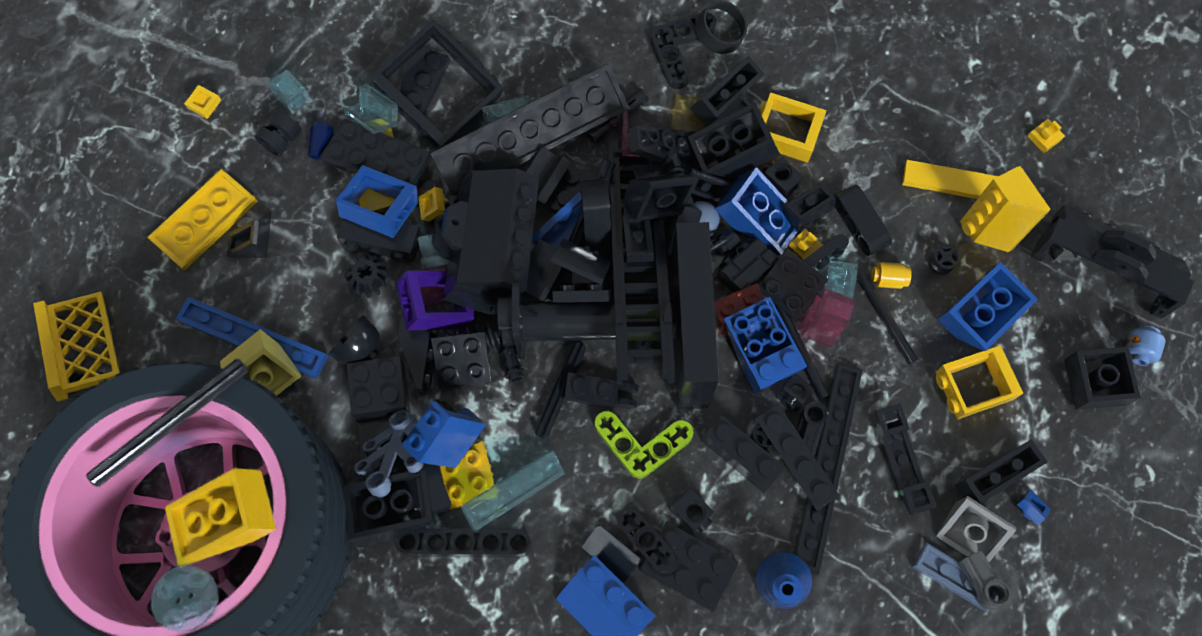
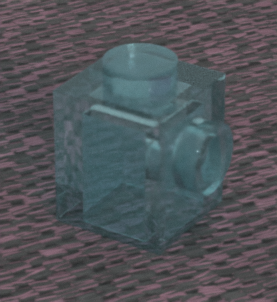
(289, 91)

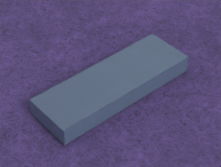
(947, 573)

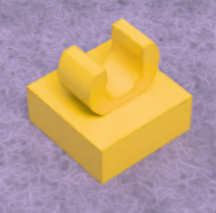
(202, 101)
(1046, 135)
(432, 204)
(804, 244)

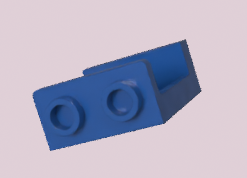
(443, 435)

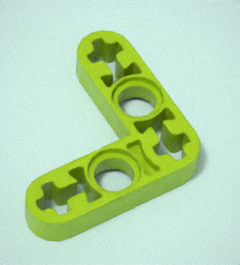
(636, 452)

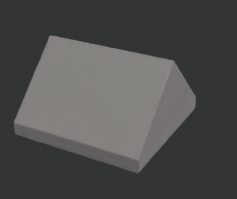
(975, 529)

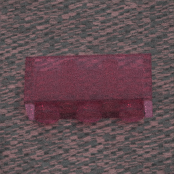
(827, 317)

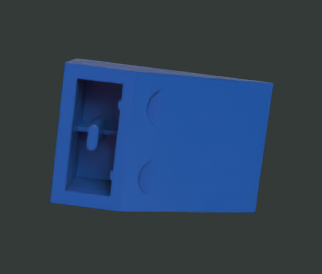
(763, 345)

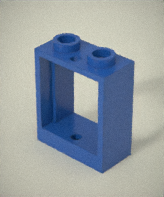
(389, 224)

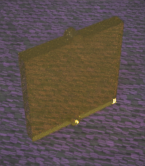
(683, 117)

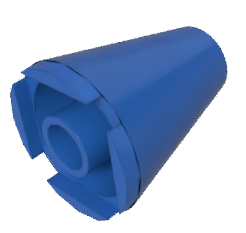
(780, 570)

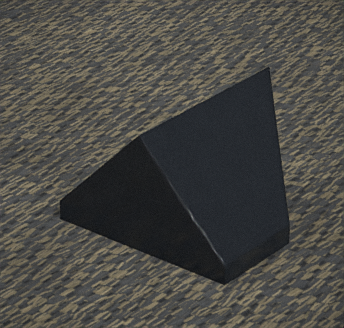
(250, 239)

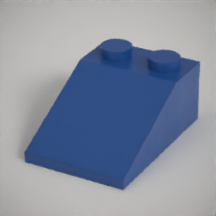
(757, 211)

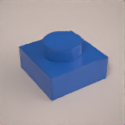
(1033, 507)

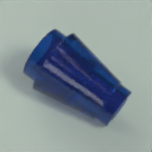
(319, 139)

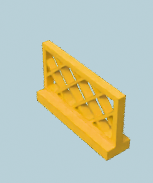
(54, 353)

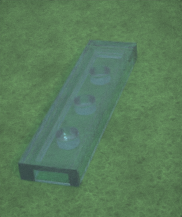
(512, 490)

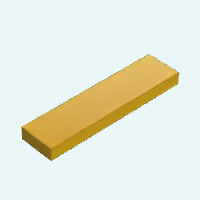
(945, 179)

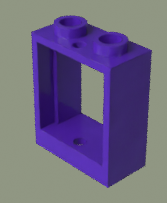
(413, 306)

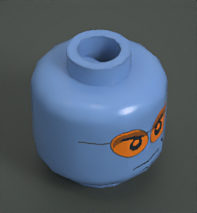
(1146, 345)

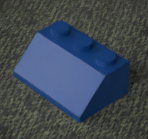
(988, 308)
(604, 602)

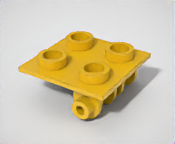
(470, 476)

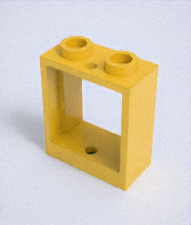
(788, 106)
(1001, 374)

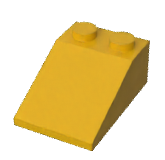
(220, 516)

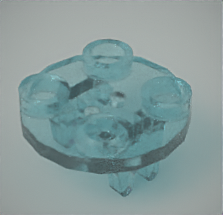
(189, 612)

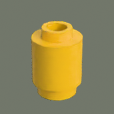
(891, 275)

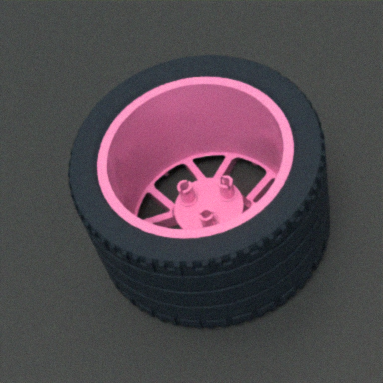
(66, 530)

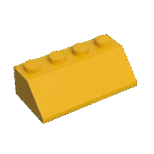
(1005, 211)

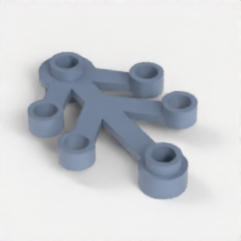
(378, 482)

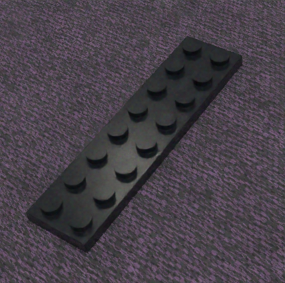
(535, 125)

